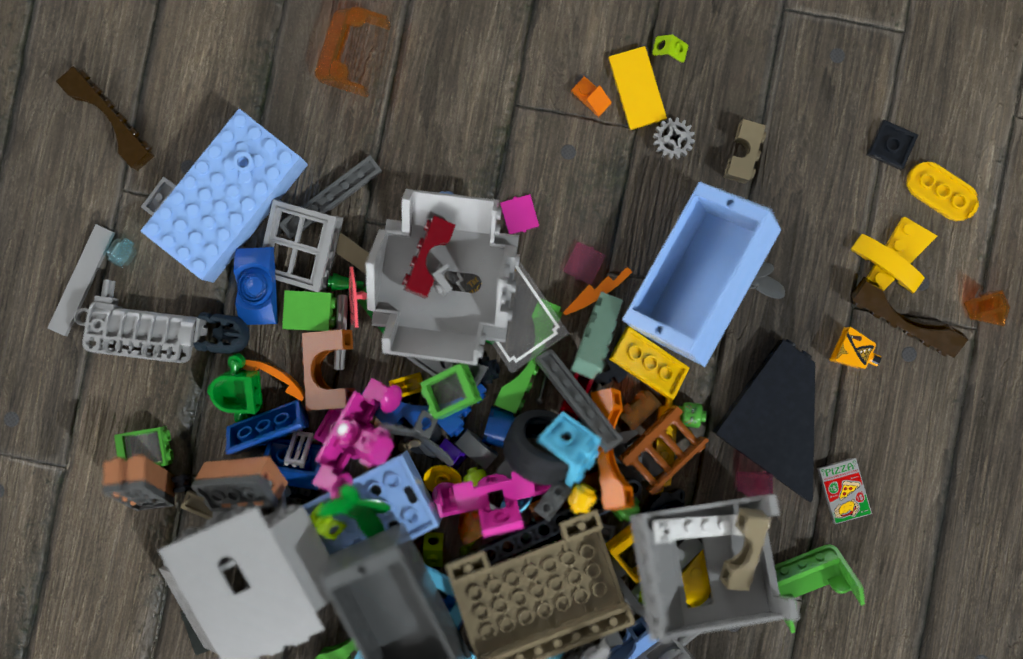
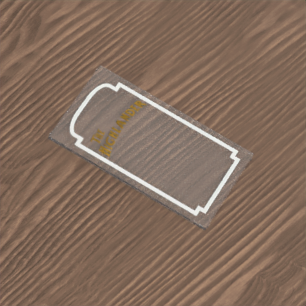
(533, 320)

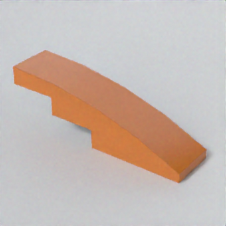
(591, 295)

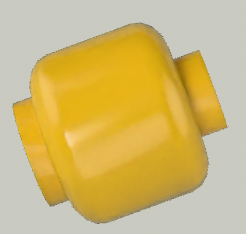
(582, 498)

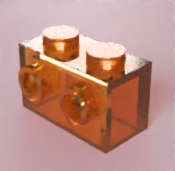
(639, 409)

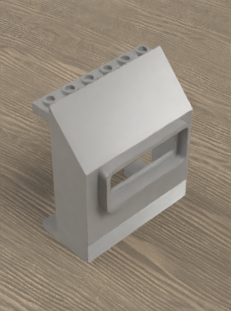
(663, 582)

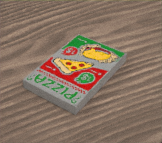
(844, 490)

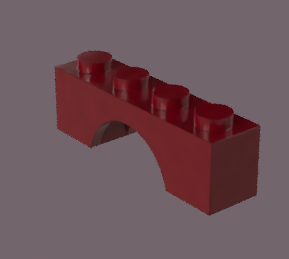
(419, 279)

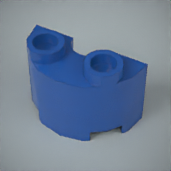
(497, 426)

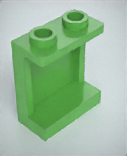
(309, 311)

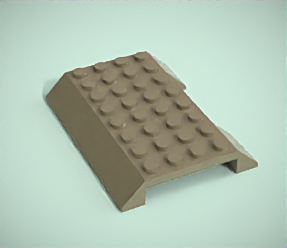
(543, 597)

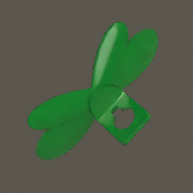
(363, 510)

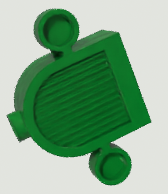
(237, 390)

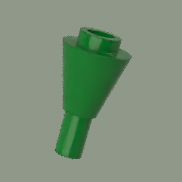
(341, 282)

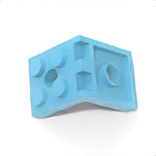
(578, 452)

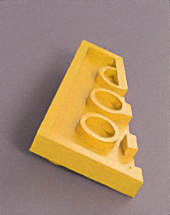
(908, 242)

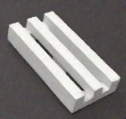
(295, 461)

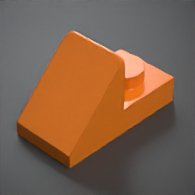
(591, 96)

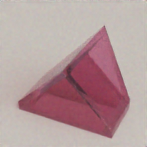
(755, 483)

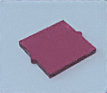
(584, 263)

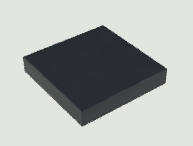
(892, 144)

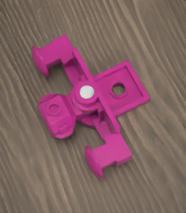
(351, 435)

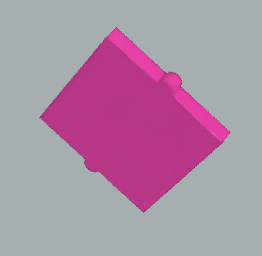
(519, 214)

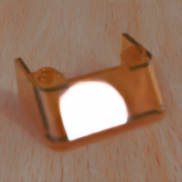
(329, 68)

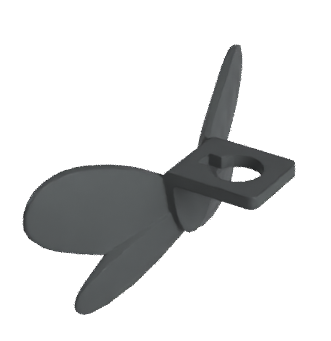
(766, 284)
(427, 446)

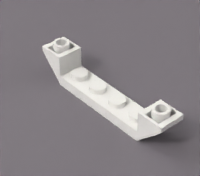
(694, 527)

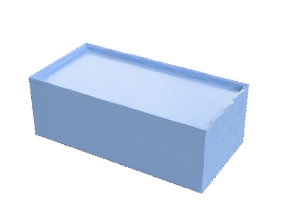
(703, 273)

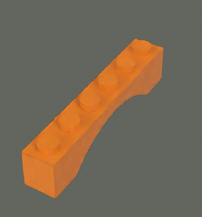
(616, 491)

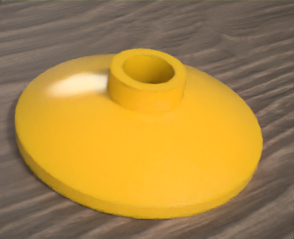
(439, 474)

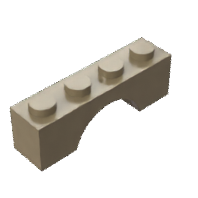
(739, 571)

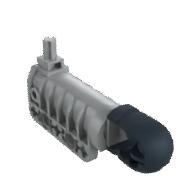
(137, 328)

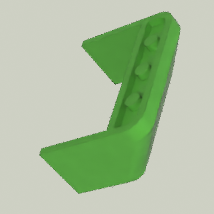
(815, 570)

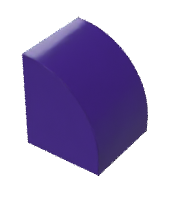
(454, 452)

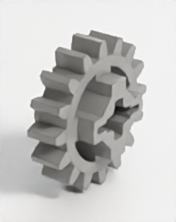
(674, 146)

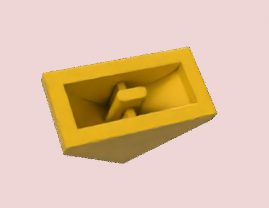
(408, 384)

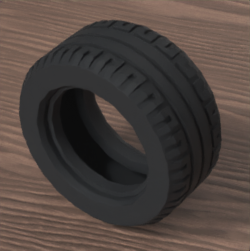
(527, 460)

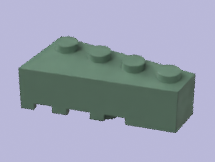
(597, 336)

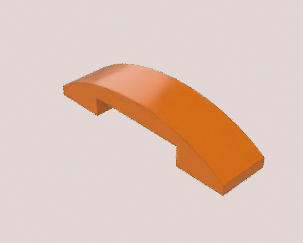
(294, 387)

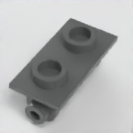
(552, 500)

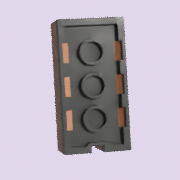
(240, 482)
(138, 483)

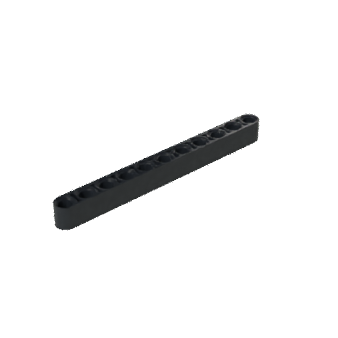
(532, 529)

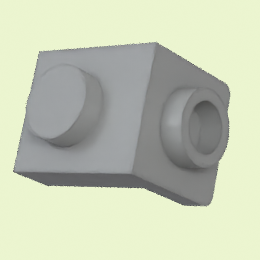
(440, 283)

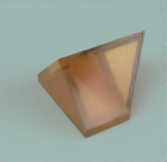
(989, 308)
(470, 526)

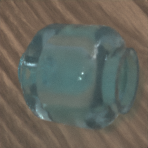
(121, 252)

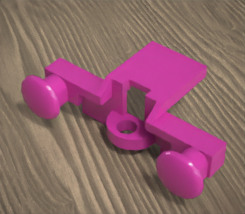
(463, 497)

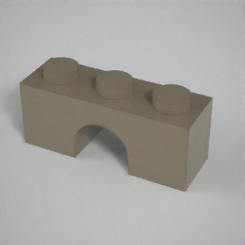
(750, 136)

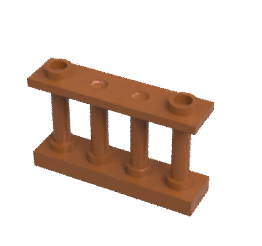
(644, 443)

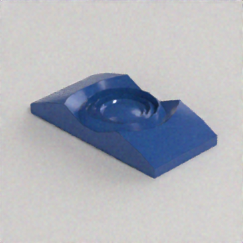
(256, 285)

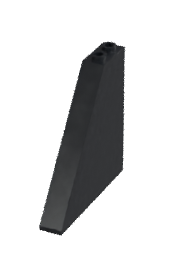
(775, 418)

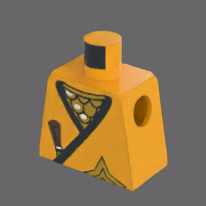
(855, 350)

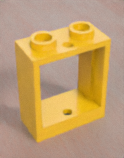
(618, 545)

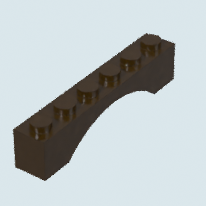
(130, 146)
(943, 337)

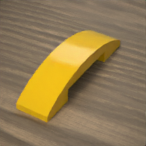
(888, 261)

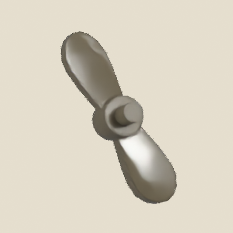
(408, 444)

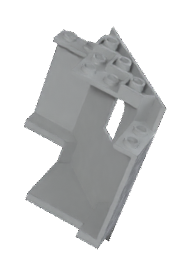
(460, 322)
(280, 565)

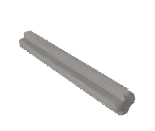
(341, 323)

